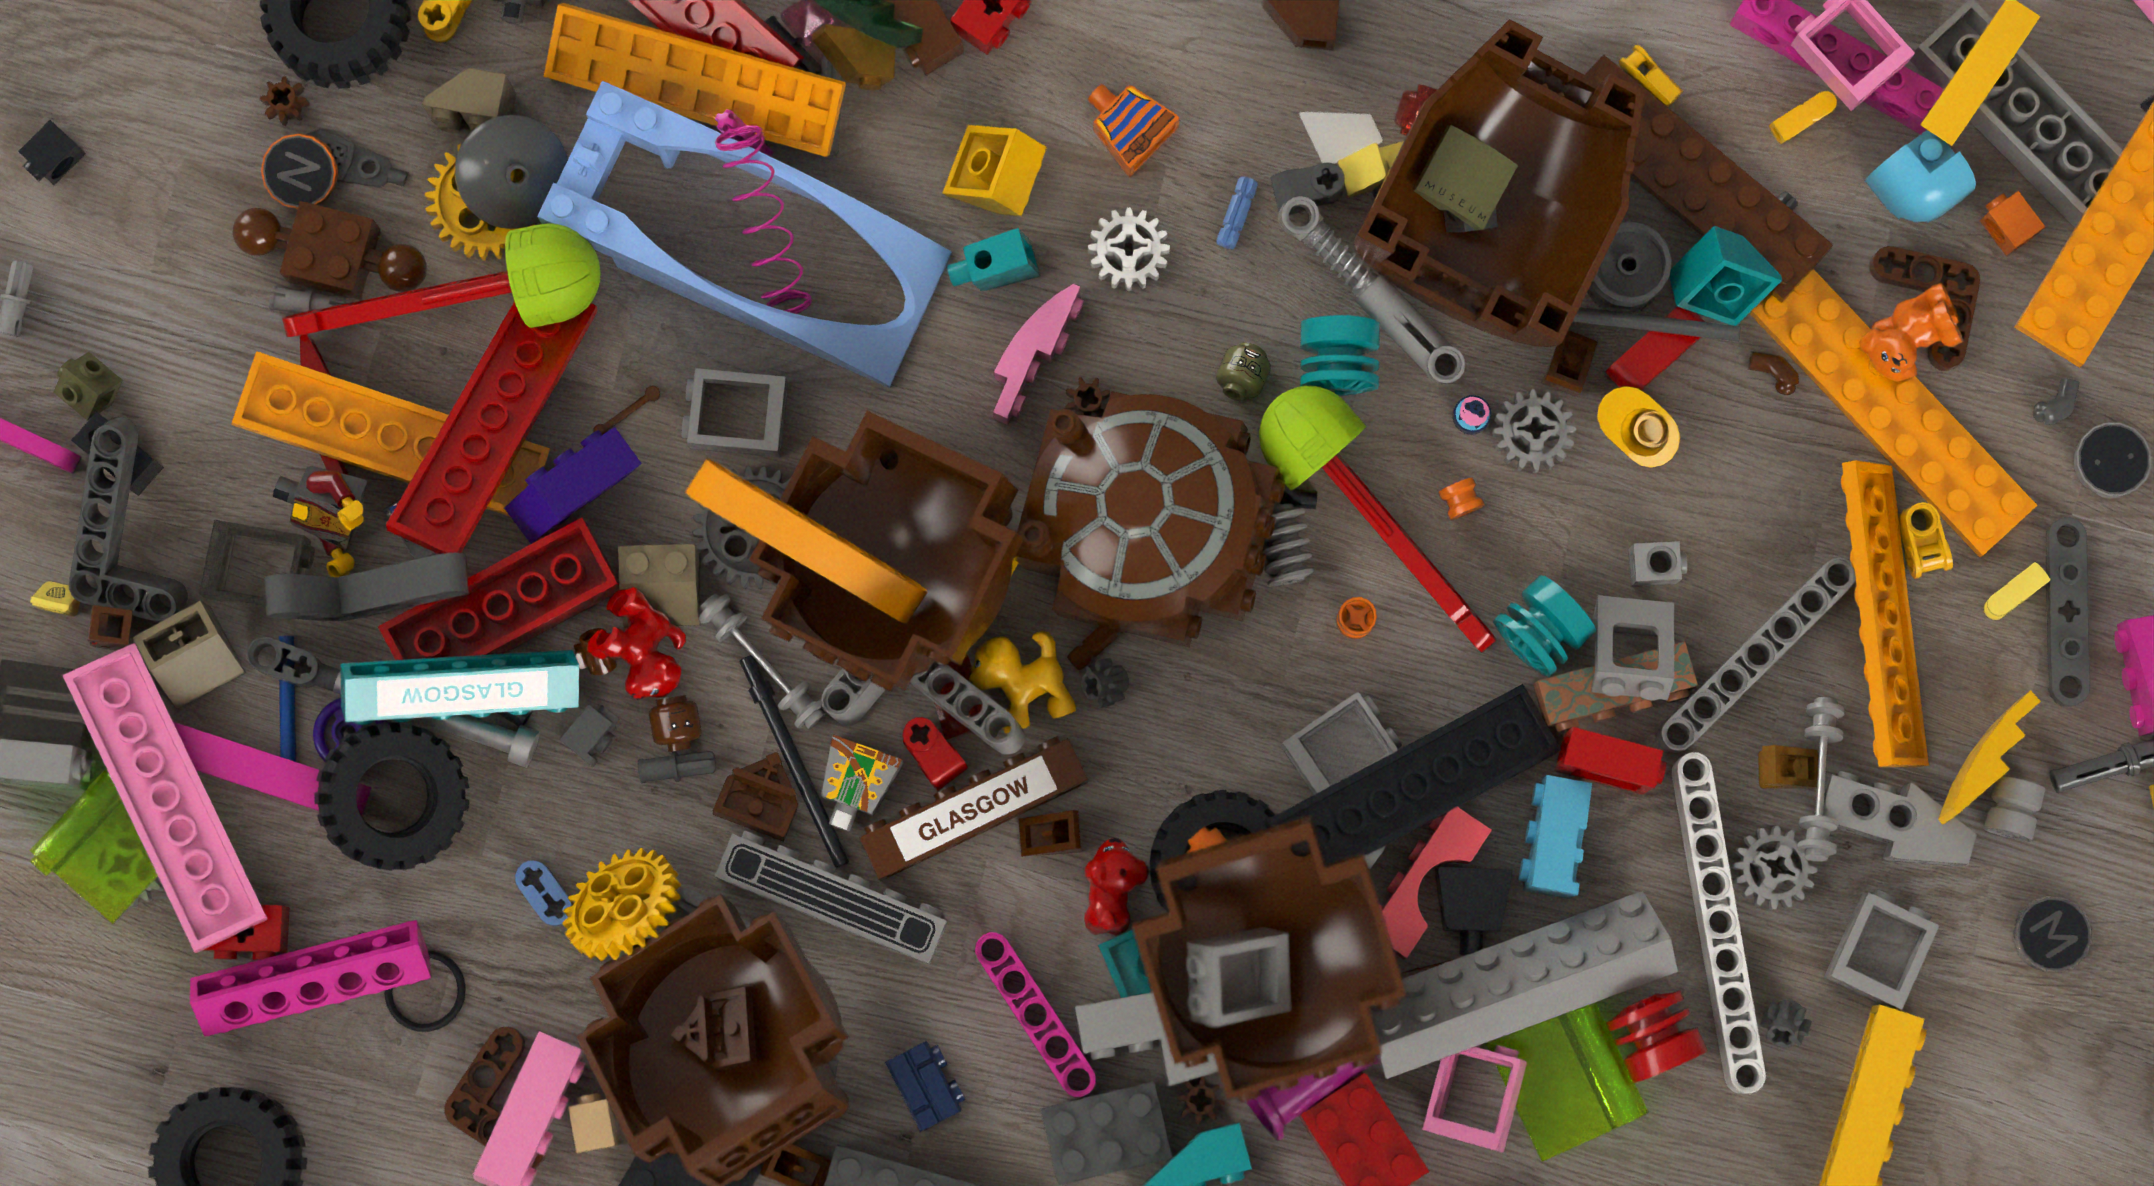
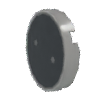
(2112, 460)

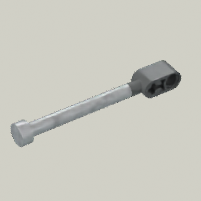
(518, 744)

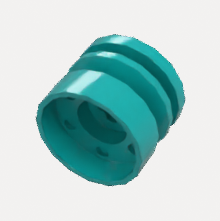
(1339, 351)
(1551, 619)

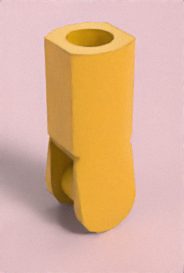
(1655, 81)
(1803, 116)

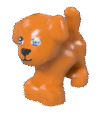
(1914, 324)

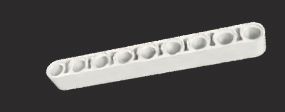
(1711, 941)

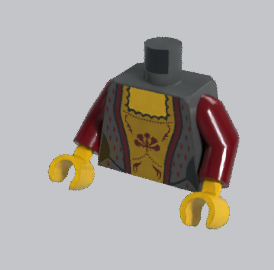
(327, 507)

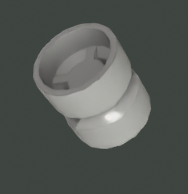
(2014, 809)

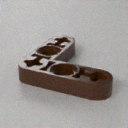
(1962, 299)
(480, 1096)

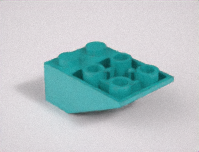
(1205, 1157)

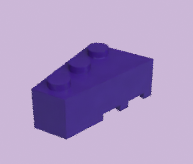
(571, 483)

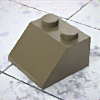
(666, 577)

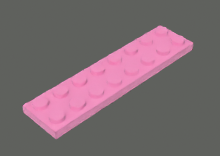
(164, 797)

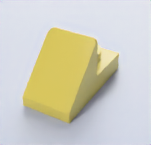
(1367, 167)

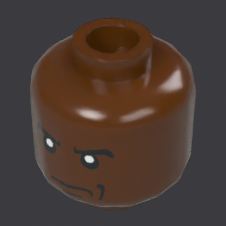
(675, 723)

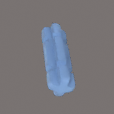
(1237, 212)

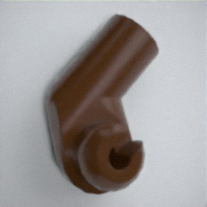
(1780, 369)

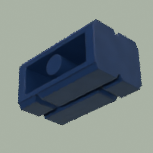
(924, 1085)

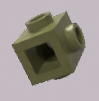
(87, 385)

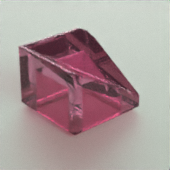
(805, 18)

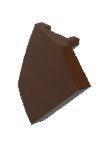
(759, 798)
(722, 1029)

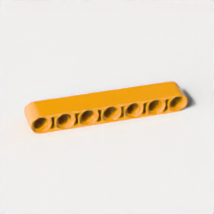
(806, 541)

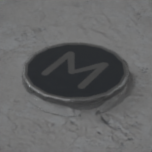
(2052, 934)

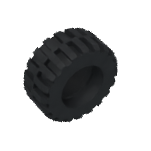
(340, 60)
(444, 796)
(1210, 810)
(228, 1106)

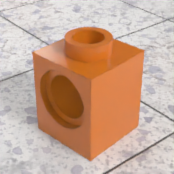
(2011, 222)

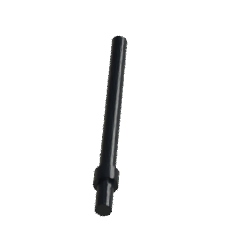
(763, 693)

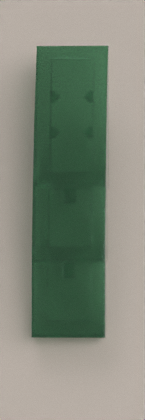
(874, 20)

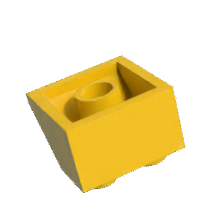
(995, 169)

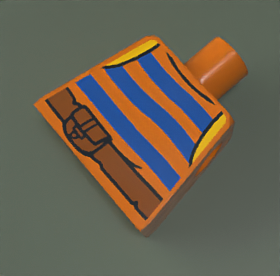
(1131, 125)

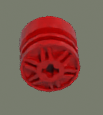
(1656, 1036)

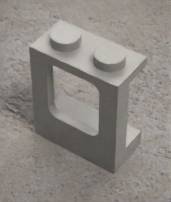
(1634, 617)

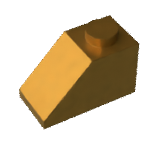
(857, 56)

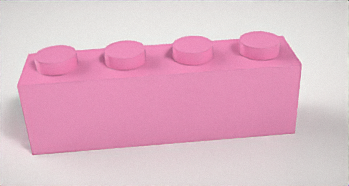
(529, 1113)

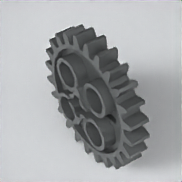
(717, 543)

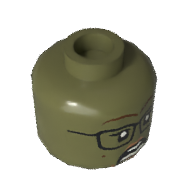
(1243, 371)

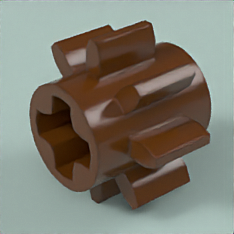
(279, 90)
(1083, 391)
(585, 659)
(1208, 1093)

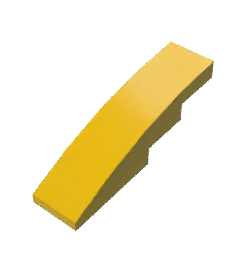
(1980, 70)
(1984, 763)

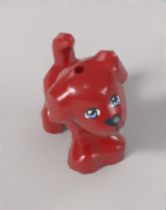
(650, 670)
(1111, 877)

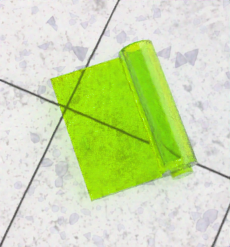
(97, 851)
(1571, 1081)

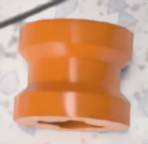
(1461, 498)

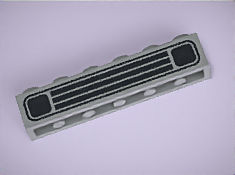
(830, 898)

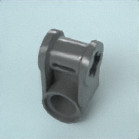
(1308, 183)

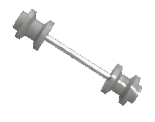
(717, 612)
(1824, 731)

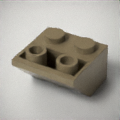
(470, 100)
(189, 654)

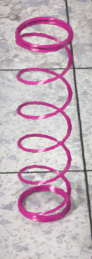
(790, 294)

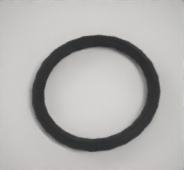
(449, 1017)

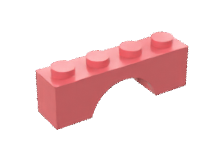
(1454, 839)

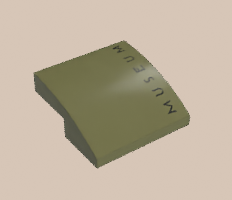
(1465, 177)

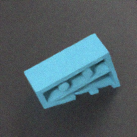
(1556, 837)

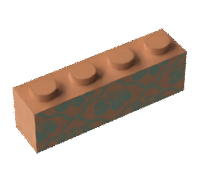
(1569, 695)

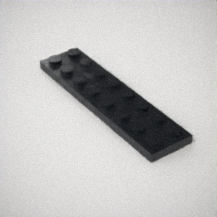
(1427, 777)

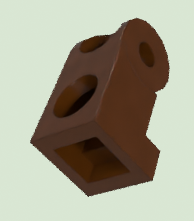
(109, 627)

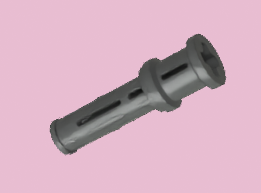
(2127, 760)

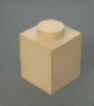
(593, 1124)

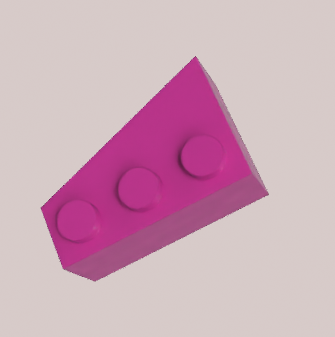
(2136, 644)

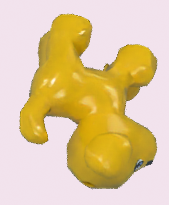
(1000, 665)

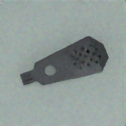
(355, 160)

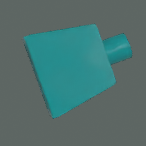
(1010, 259)

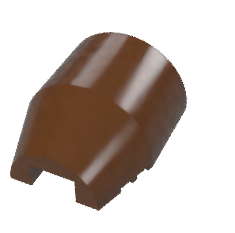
(1553, 217)

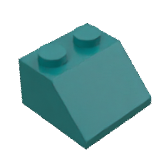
(1722, 277)

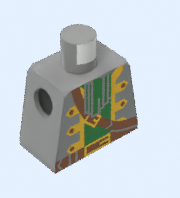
(857, 780)

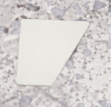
(1339, 133)

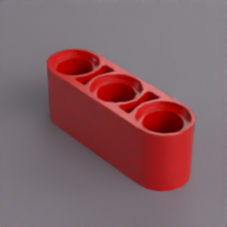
(1652, 354)

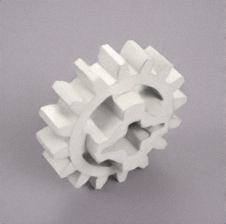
(1114, 249)

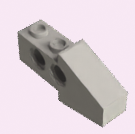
(1920, 839)

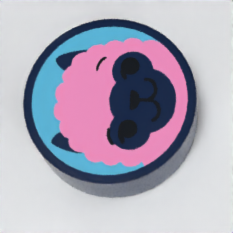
(1472, 414)

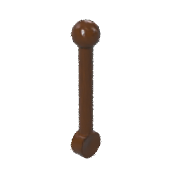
(651, 394)

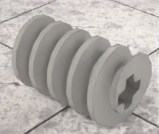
(1286, 547)

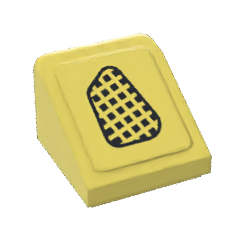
(56, 599)

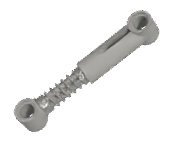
(1375, 294)

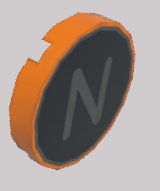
(299, 170)

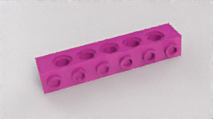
(1903, 97)
(310, 978)

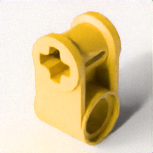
(450, 10)
(1924, 543)

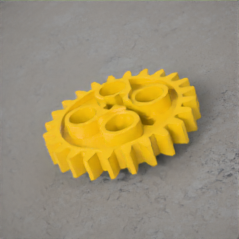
(452, 212)
(621, 904)

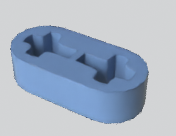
(537, 899)

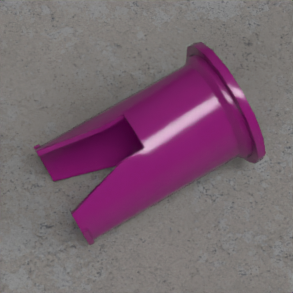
(1278, 1108)

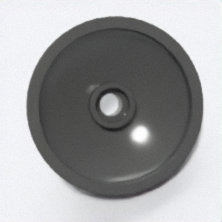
(489, 158)

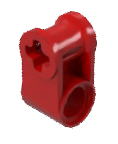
(935, 759)

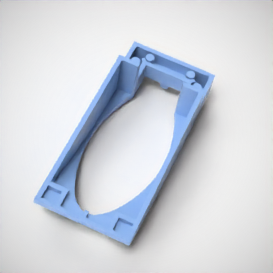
(624, 117)

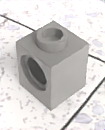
(1641, 571)

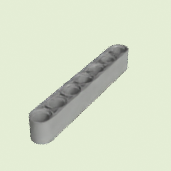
(1770, 644)

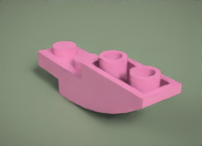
(1038, 337)

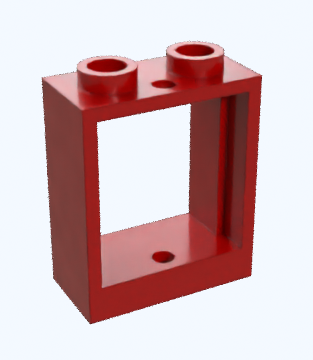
(1610, 761)

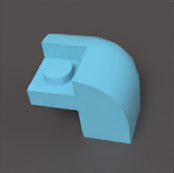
(1922, 179)

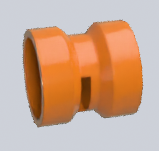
(1357, 612)

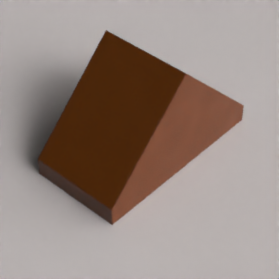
(1050, 834)
(796, 1167)

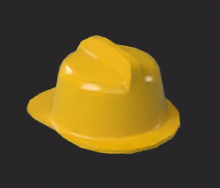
(1639, 426)

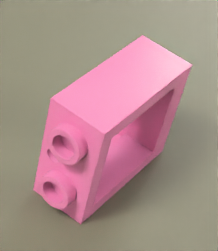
(1875, 26)
(1434, 1119)

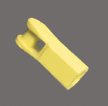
(2016, 592)

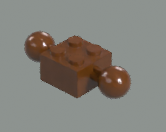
(330, 250)

